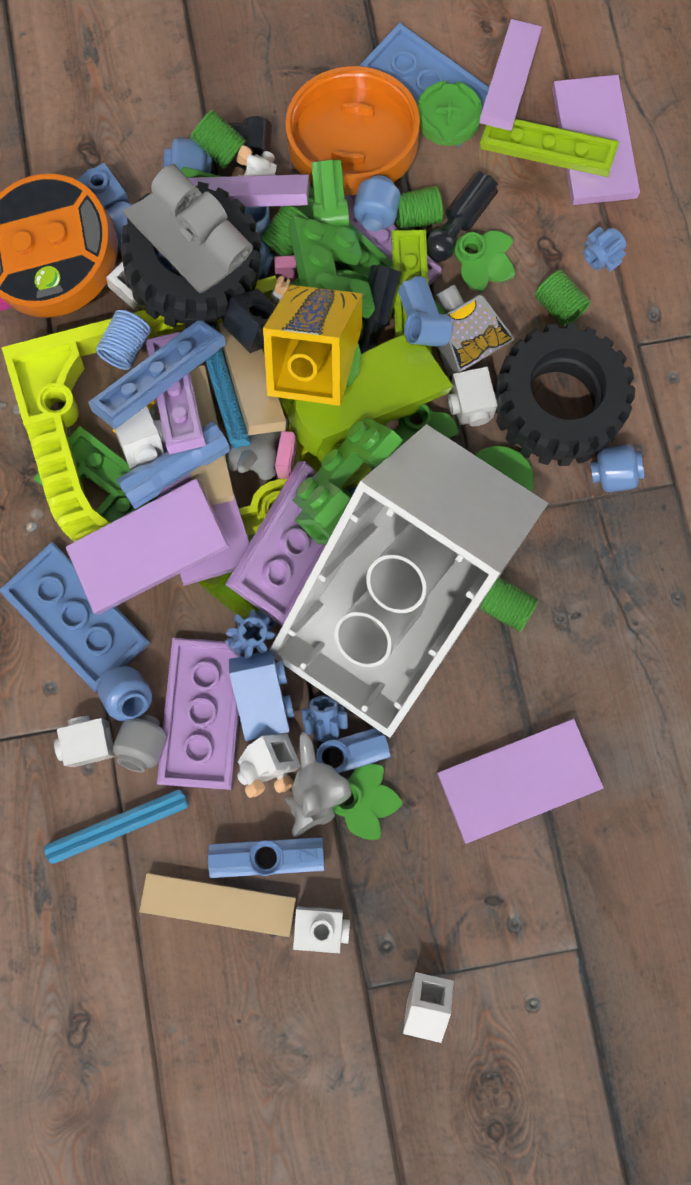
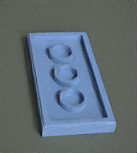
(419, 64)
(58, 608)

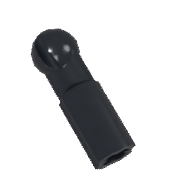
(461, 215)
(384, 288)

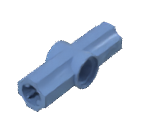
(241, 857)

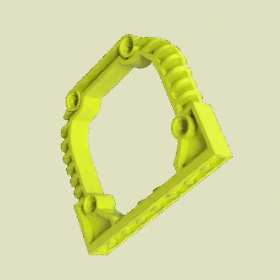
(45, 373)

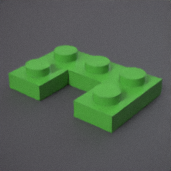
(316, 249)
(365, 442)
(102, 468)

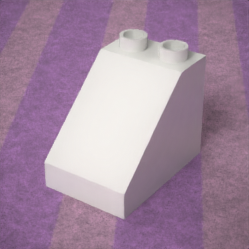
(404, 576)

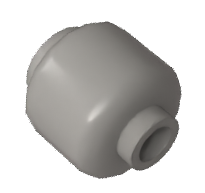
(139, 743)

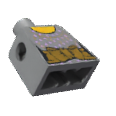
(475, 331)

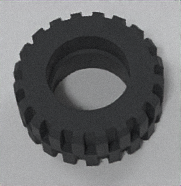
(172, 294)
(575, 354)

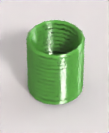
(217, 138)
(419, 208)
(278, 234)
(562, 298)
(509, 604)

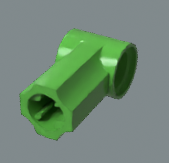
(328, 193)

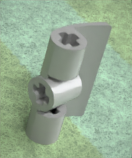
(189, 229)

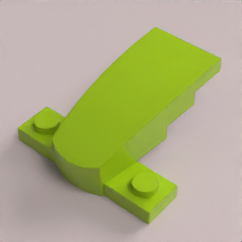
(390, 386)

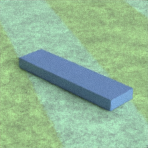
(157, 373)

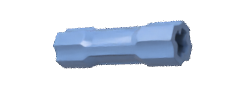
(150, 479)

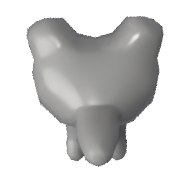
(258, 456)
(315, 790)

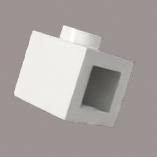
(472, 397)
(141, 438)
(84, 741)
(320, 929)
(428, 1007)

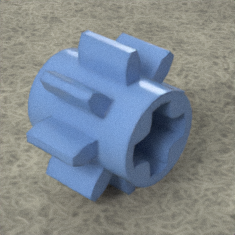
(604, 249)
(249, 623)
(324, 718)

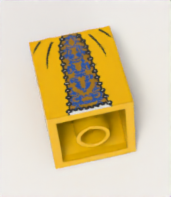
(312, 344)

